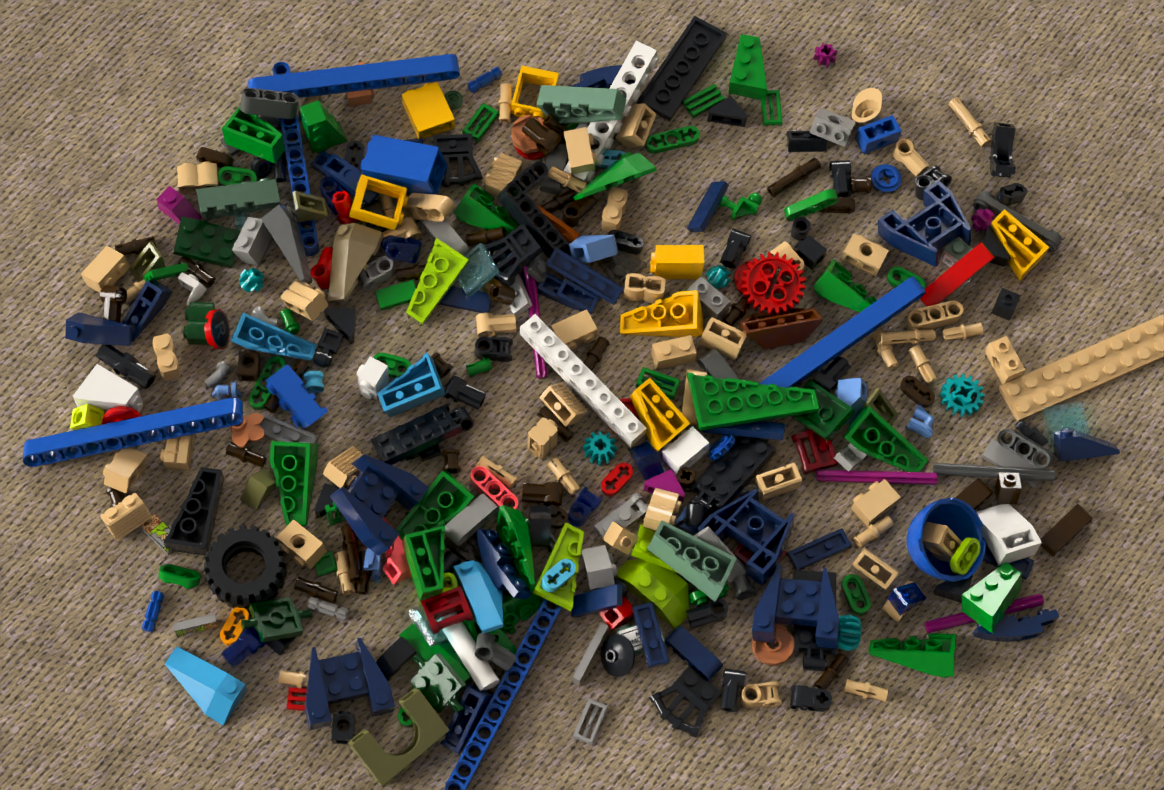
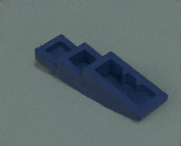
(566, 293)

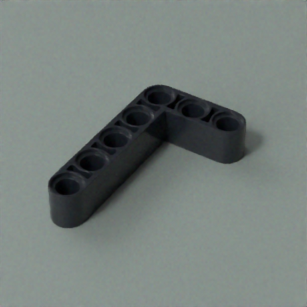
(532, 212)

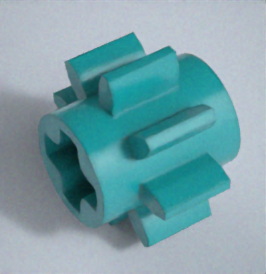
(718, 276)
(251, 280)

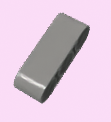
(446, 234)
(471, 519)

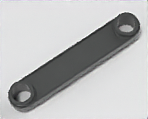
(986, 201)

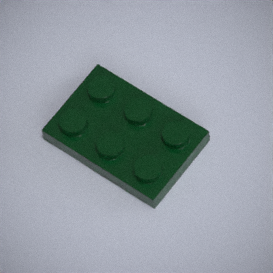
(206, 242)
(831, 414)

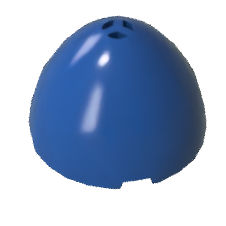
(961, 520)

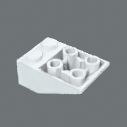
(1008, 534)

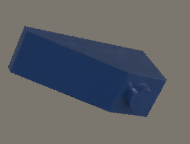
(146, 306)
(97, 330)
(1077, 445)
(465, 722)

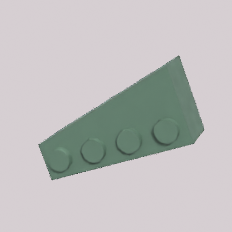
(581, 104)
(238, 198)
(692, 558)

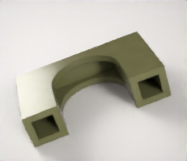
(427, 731)

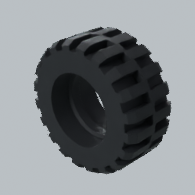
(245, 541)

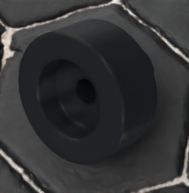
(261, 167)

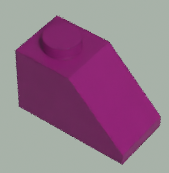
(176, 205)

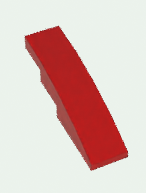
(957, 275)

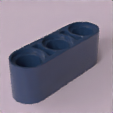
(692, 651)

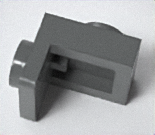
(537, 268)

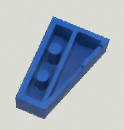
(295, 397)

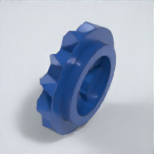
(890, 172)
(721, 446)

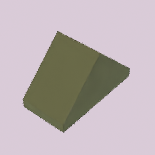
(309, 207)
(147, 260)
(882, 406)
(258, 488)

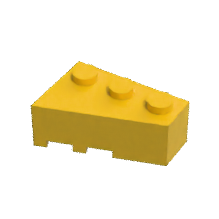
(1020, 243)
(657, 414)

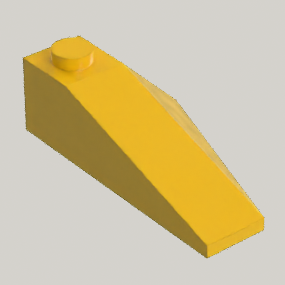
(670, 317)

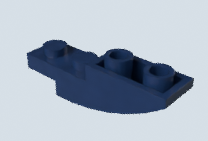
(600, 77)
(343, 172)
(497, 564)
(1012, 630)

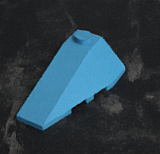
(263, 337)
(481, 595)
(209, 686)

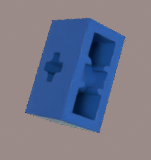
(878, 134)

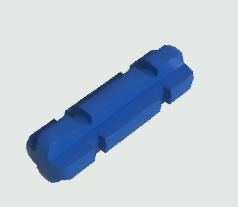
(484, 79)
(152, 611)

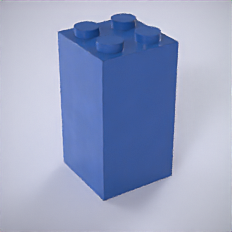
(405, 164)

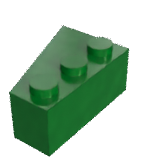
(748, 70)
(321, 127)
(253, 136)
(426, 560)
(992, 596)

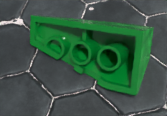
(480, 211)
(837, 287)
(438, 506)
(515, 534)
(417, 641)

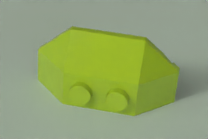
(657, 585)

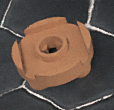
(520, 139)
(777, 655)

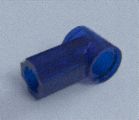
(246, 644)

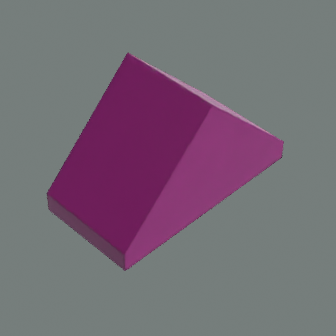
(665, 481)

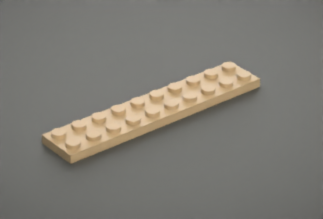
(1085, 369)

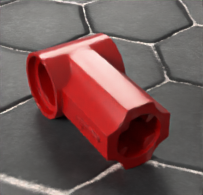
(343, 204)
(322, 270)

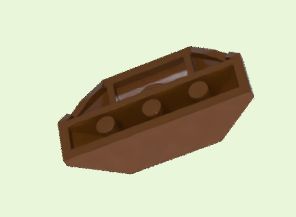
(782, 329)

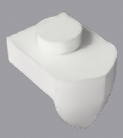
(192, 284)

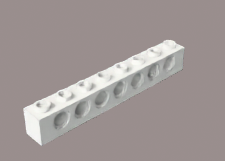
(638, 55)
(582, 380)

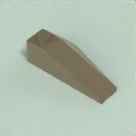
(350, 255)

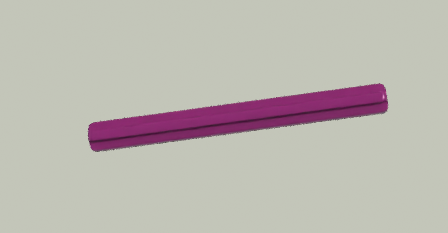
(531, 288)
(873, 476)
(962, 618)

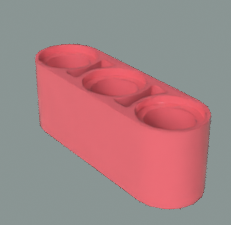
(489, 483)

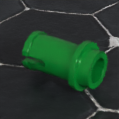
(289, 321)
(479, 367)

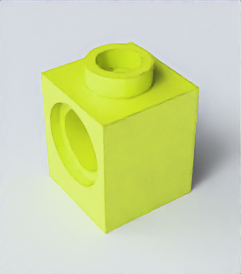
(86, 416)

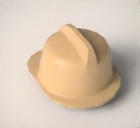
(867, 106)

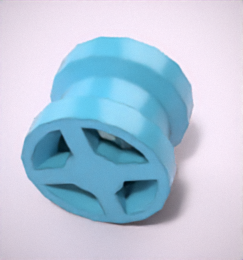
(314, 381)

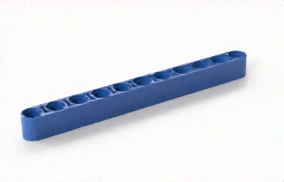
(362, 76)
(297, 166)
(847, 335)
(133, 432)
(503, 707)

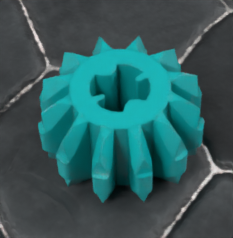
(592, 451)
(849, 633)

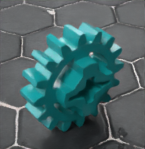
(958, 402)

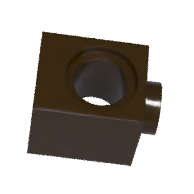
(248, 373)
(1007, 488)

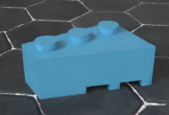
(412, 388)

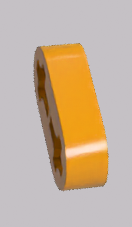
(230, 624)

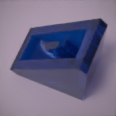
(646, 460)
(906, 597)

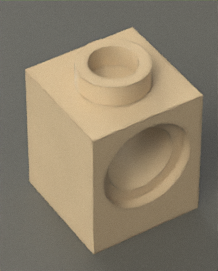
(620, 538)

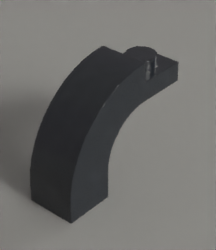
(1001, 150)

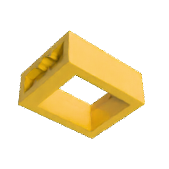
(536, 77)
(386, 188)

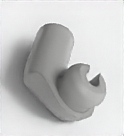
(258, 313)
(222, 370)

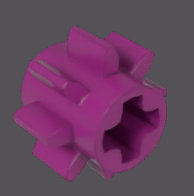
(825, 54)
(982, 219)

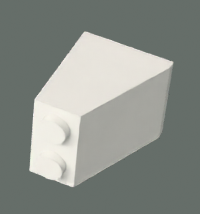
(107, 391)

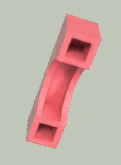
(396, 564)

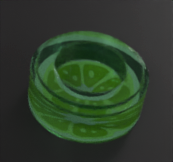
(454, 99)

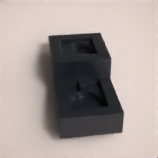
(395, 657)

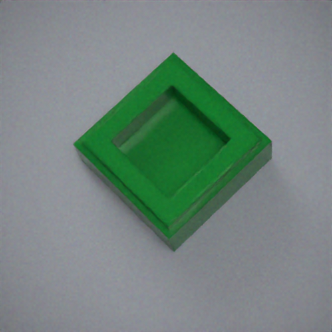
(326, 564)

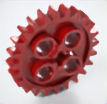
(756, 277)

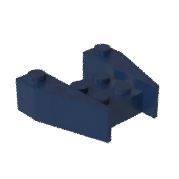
(929, 228)
(371, 498)
(756, 530)
(797, 604)
(342, 680)

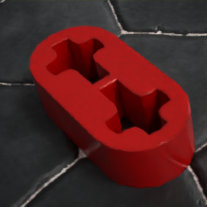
(613, 476)

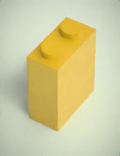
(428, 110)
(677, 261)

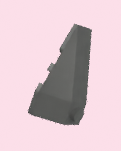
(286, 233)

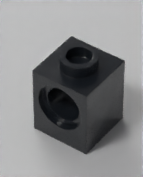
(810, 251)
(1005, 304)
(338, 736)

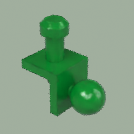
(744, 206)

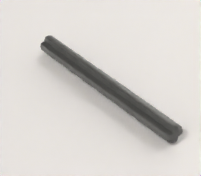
(992, 471)

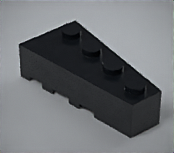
(196, 520)

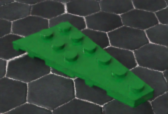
(738, 401)

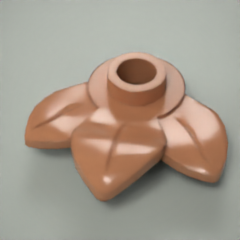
(249, 430)

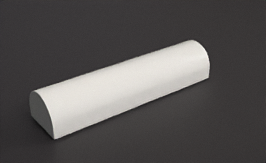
(465, 648)

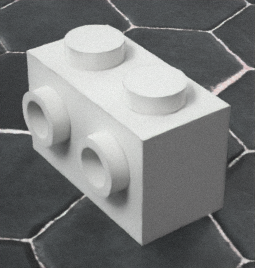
(372, 378)
(685, 450)

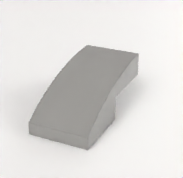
(850, 457)

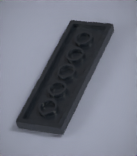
(682, 68)

